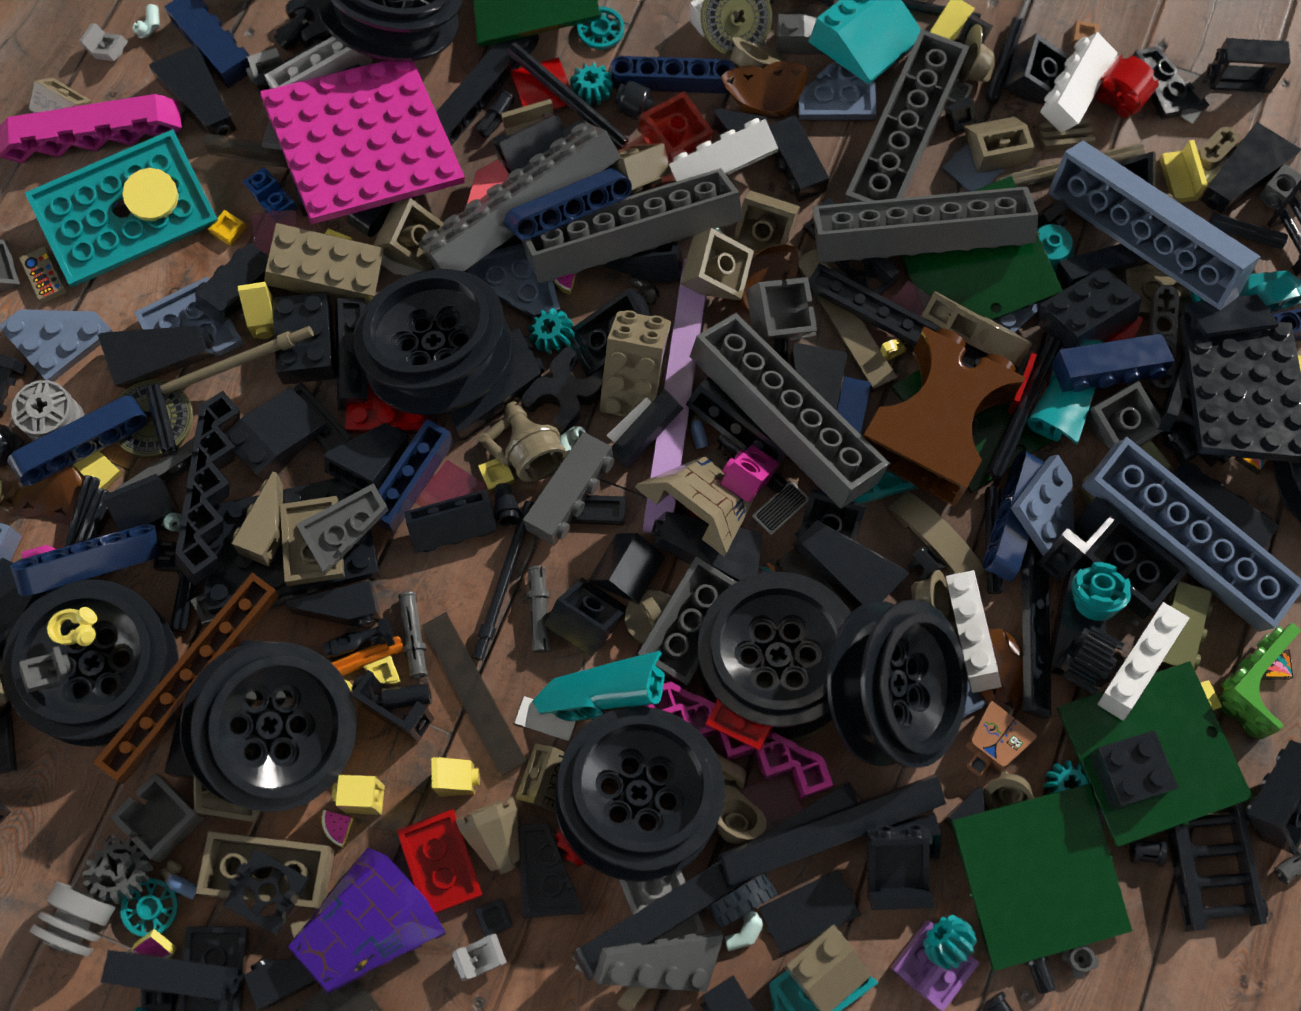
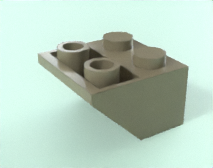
(999, 144)

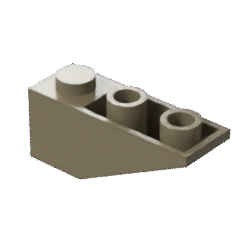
(261, 531)

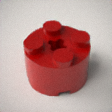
(1126, 85)

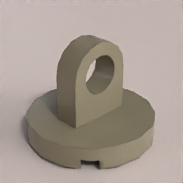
(642, 617)

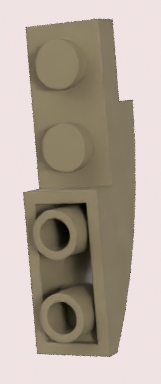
(976, 330)

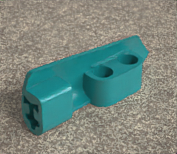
(1275, 289)
(1061, 412)
(608, 686)

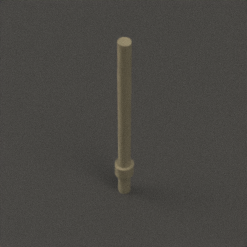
(284, 341)

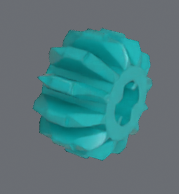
(592, 83)
(554, 322)
(1062, 774)
(949, 942)

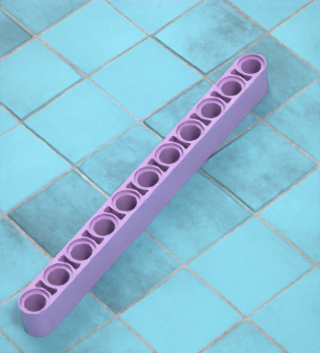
(679, 384)

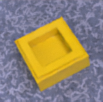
(227, 228)

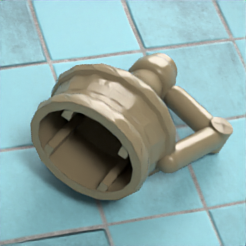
(532, 449)

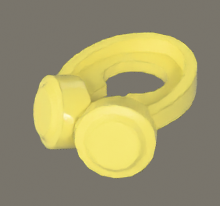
(82, 635)

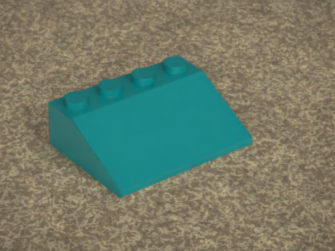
(865, 35)

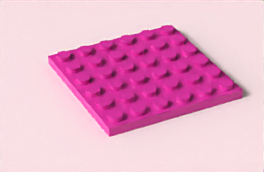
(361, 139)

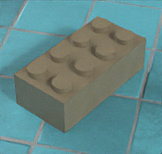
(322, 263)
(229, 851)

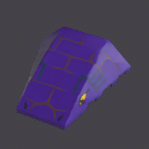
(365, 923)

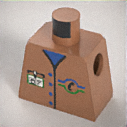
(996, 740)

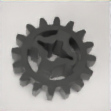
(117, 871)

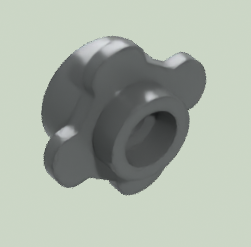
(1079, 968)

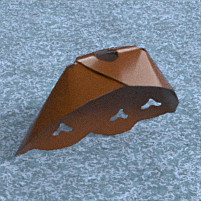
(766, 92)
(768, 266)
(46, 496)
(1010, 668)

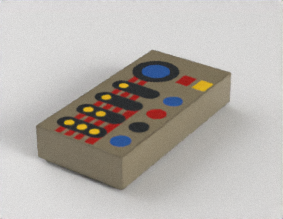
(42, 275)

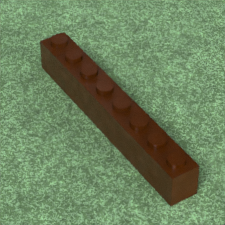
(166, 701)

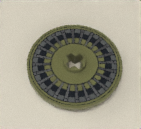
(719, 26)
(180, 412)

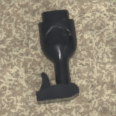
(353, 640)

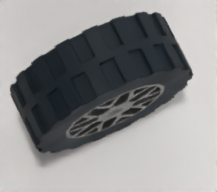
(742, 900)

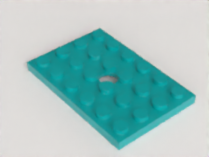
(80, 207)

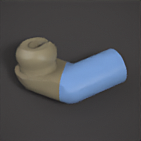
(698, 432)
(176, 882)

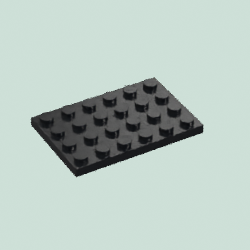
(1245, 392)
(234, 569)

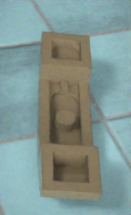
(936, 534)

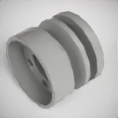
(44, 408)
(72, 919)

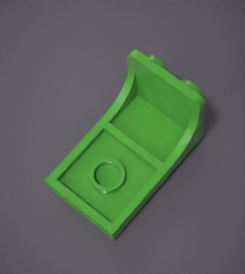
(1241, 693)

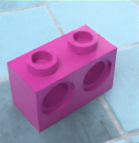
(748, 472)

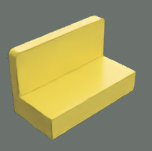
(1184, 173)

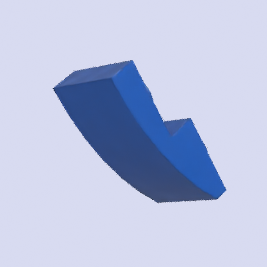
(268, 192)

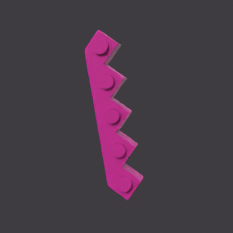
(87, 126)
(776, 755)

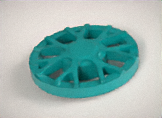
(602, 29)
(150, 908)

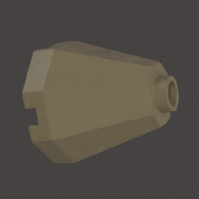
(493, 834)

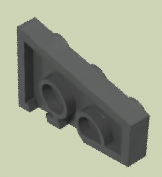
(342, 525)

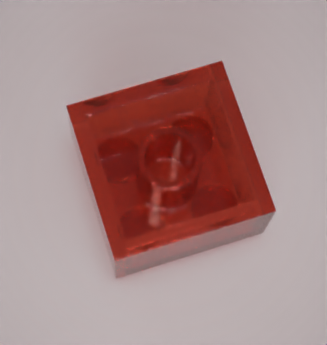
(676, 125)

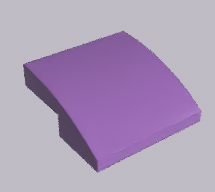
(928, 978)

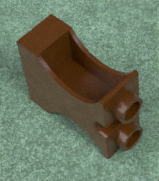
(931, 433)

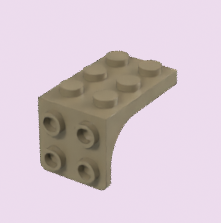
(632, 361)

